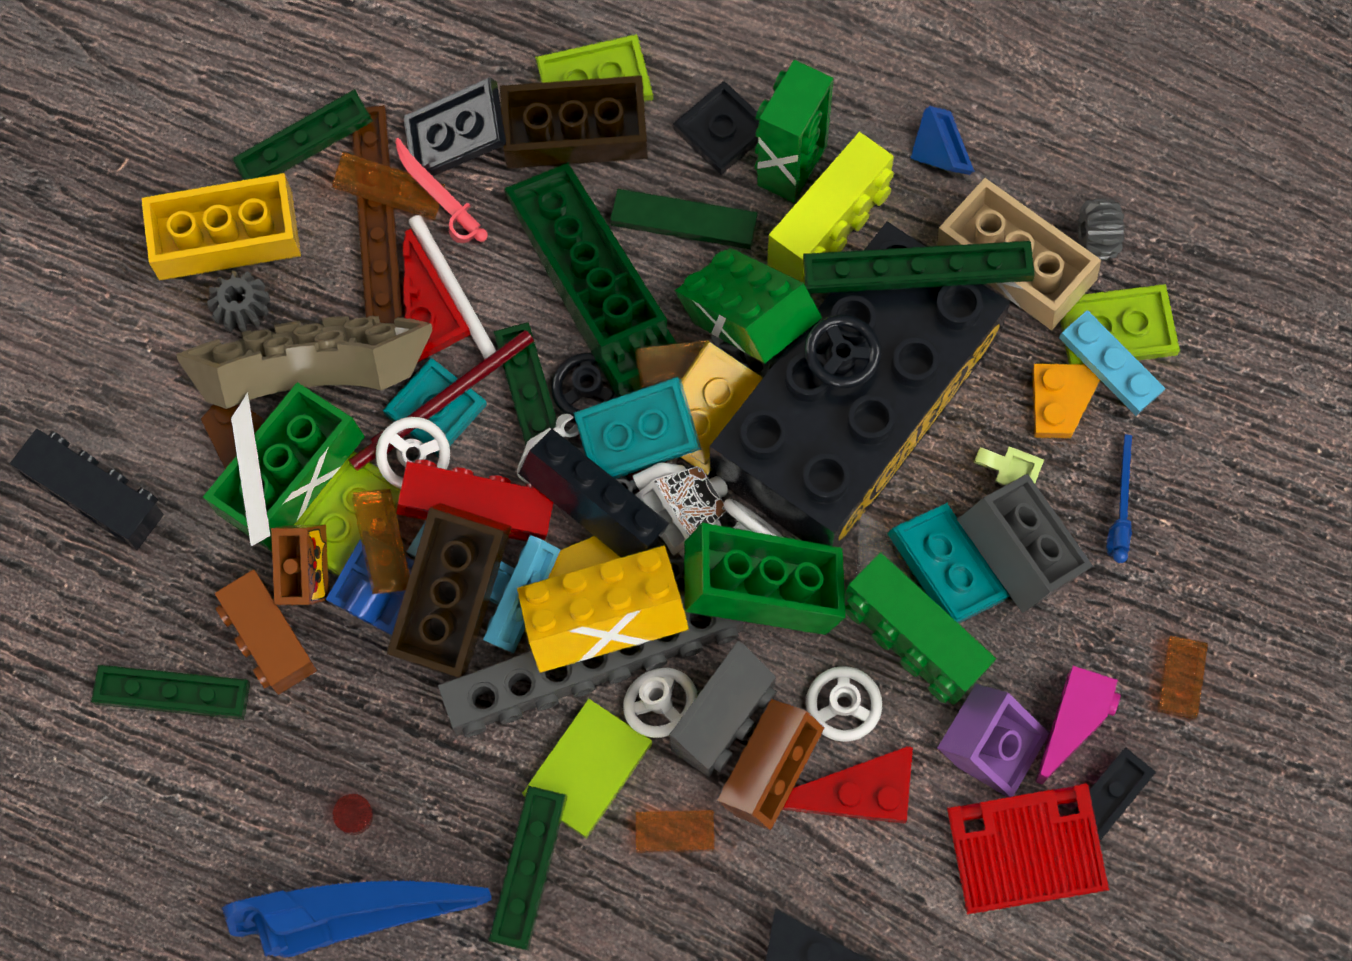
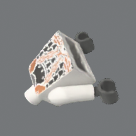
(682, 499)

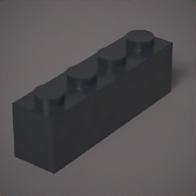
(87, 488)
(592, 496)

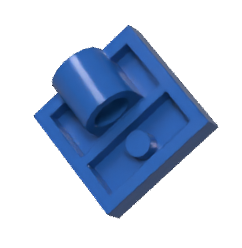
(354, 594)

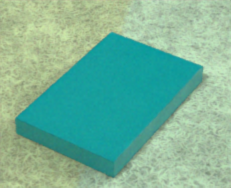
(639, 429)
(948, 563)

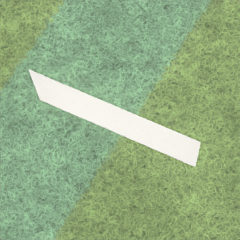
(250, 473)

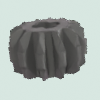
(1101, 228)
(245, 289)

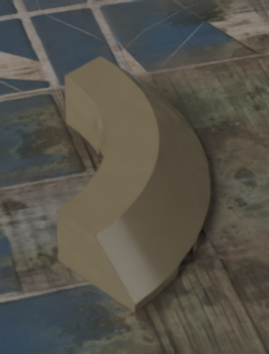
(312, 354)

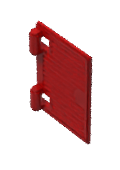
(1028, 850)

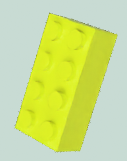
(832, 206)

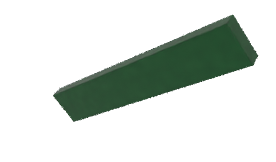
(918, 267)

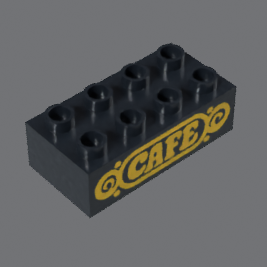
(826, 452)

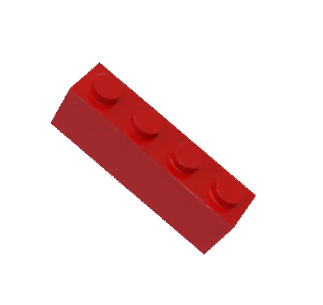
(490, 497)

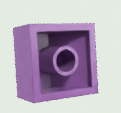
(994, 739)

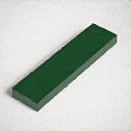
(304, 138)
(684, 219)
(527, 385)
(171, 692)
(528, 868)

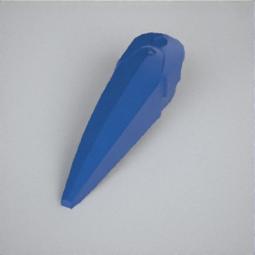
(329, 914)

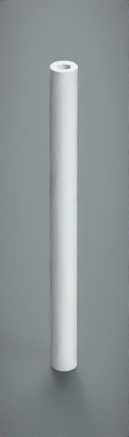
(452, 286)

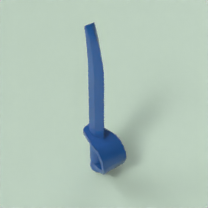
(1120, 532)

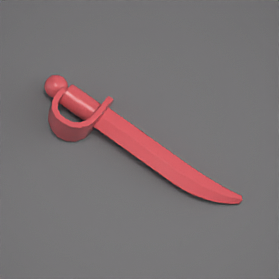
(443, 197)

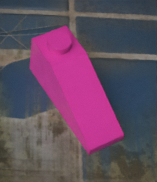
(1080, 712)

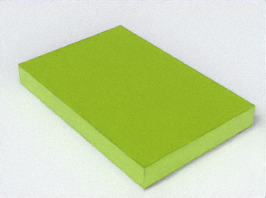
(601, 60)
(1135, 317)
(336, 510)
(591, 765)

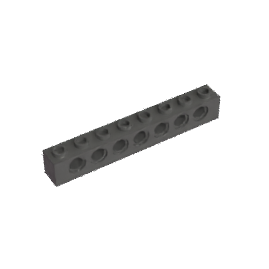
(461, 693)

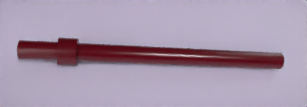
(449, 394)

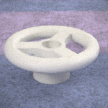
(390, 436)
(748, 519)
(651, 686)
(845, 689)

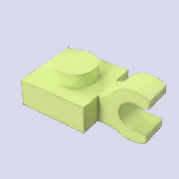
(1011, 466)

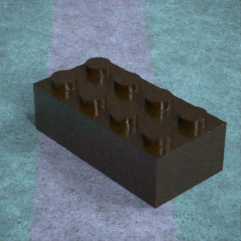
(574, 122)
(449, 589)

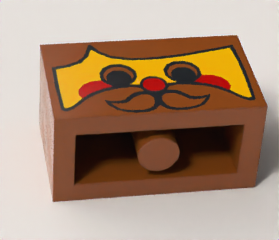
(299, 564)

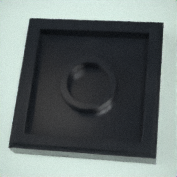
(720, 127)

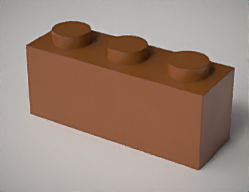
(264, 633)
(771, 764)

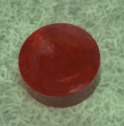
(353, 814)

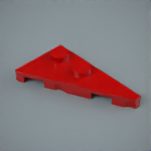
(428, 299)
(864, 791)

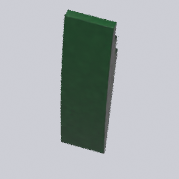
(590, 273)

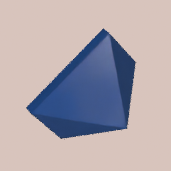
(940, 142)

